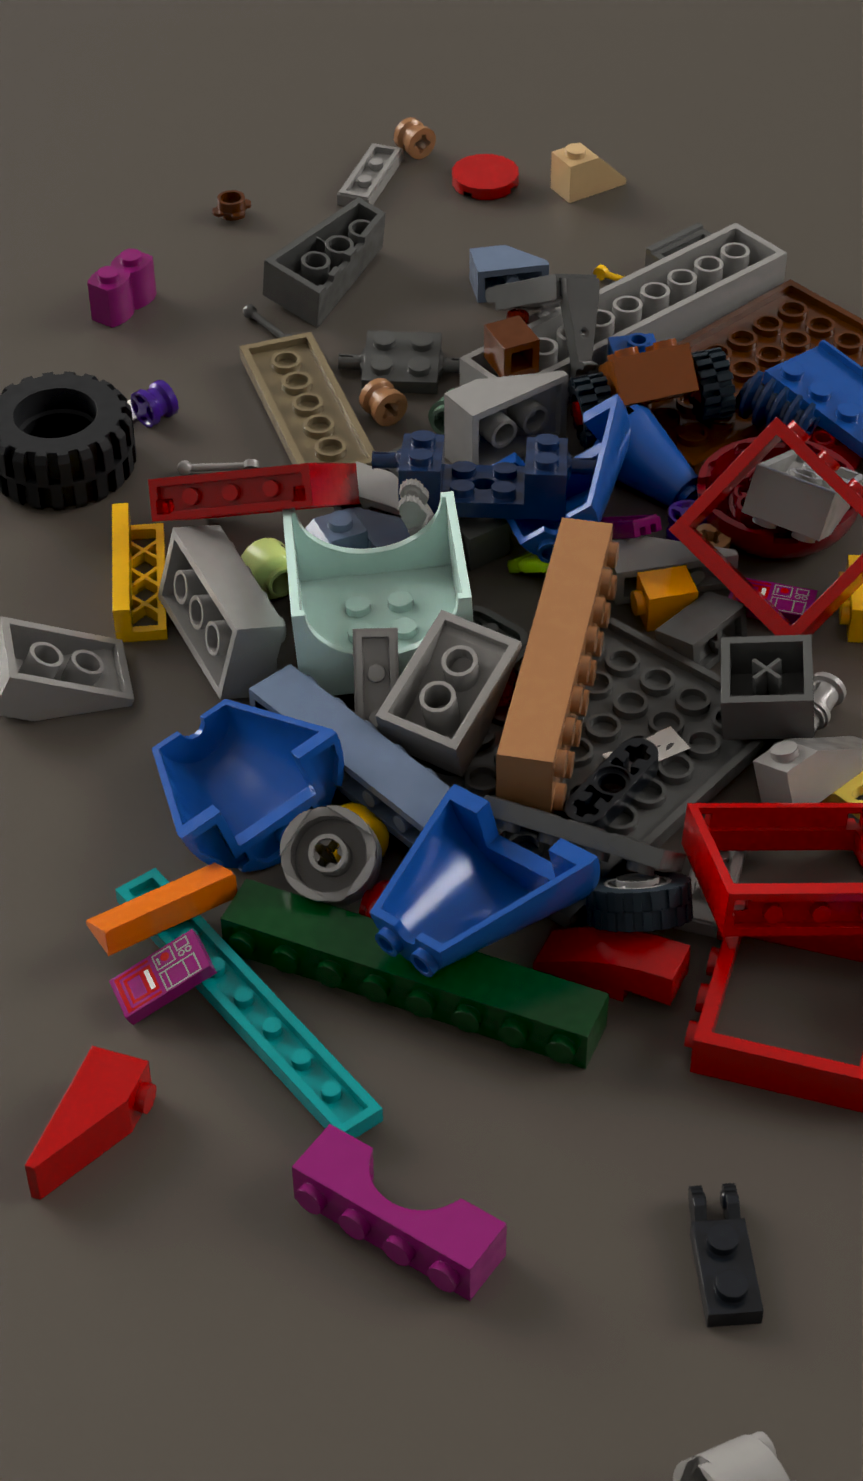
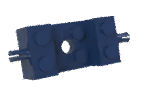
(490, 490)

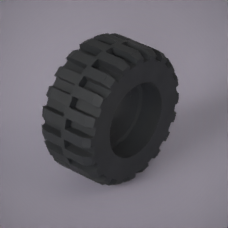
(64, 440)

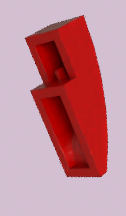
(616, 962)

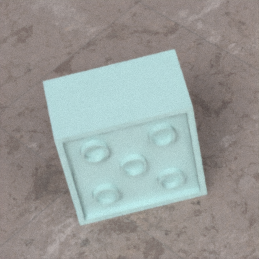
(371, 588)

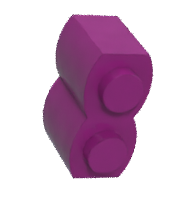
(122, 287)

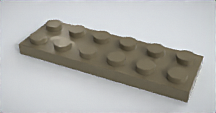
(305, 401)

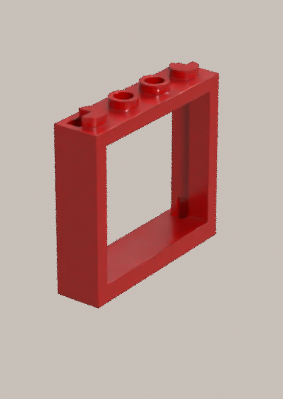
(253, 491)
(750, 596)
(775, 907)
(763, 1064)

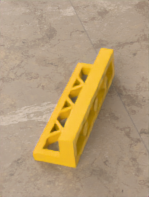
(124, 574)

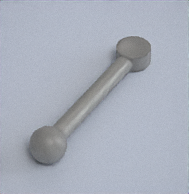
(185, 467)

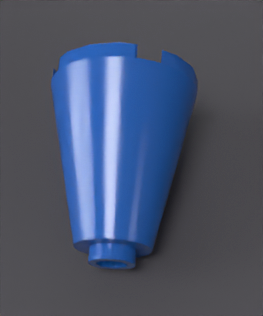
(654, 461)

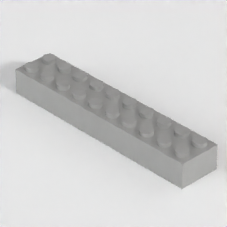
(663, 298)

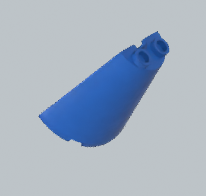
(585, 494)
(245, 781)
(472, 886)

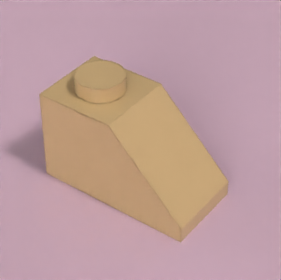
(581, 173)

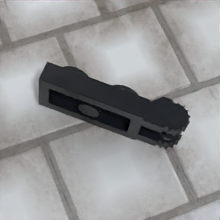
(724, 1261)

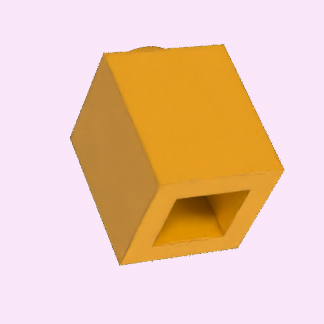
(662, 595)

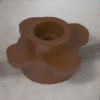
(231, 205)

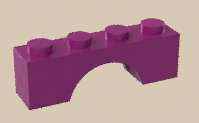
(449, 1244)

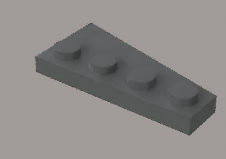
(551, 827)

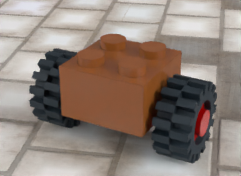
(655, 376)

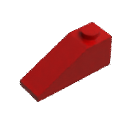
(91, 1118)

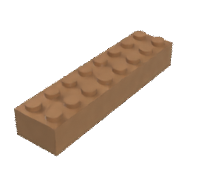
(558, 667)

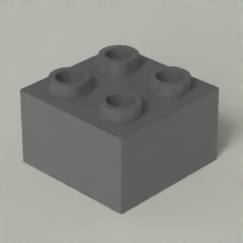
(767, 687)

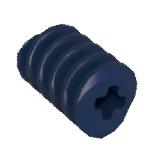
(766, 405)

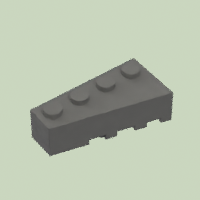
(325, 261)

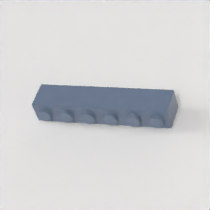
(374, 767)

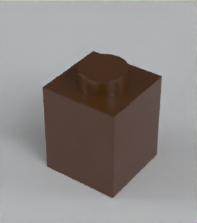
(511, 347)

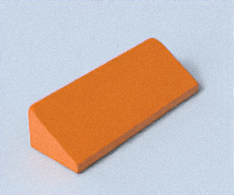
(163, 908)

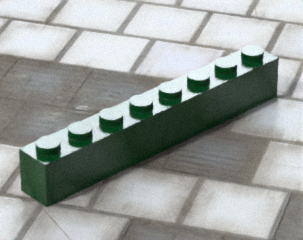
(472, 994)

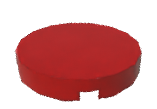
(485, 176)

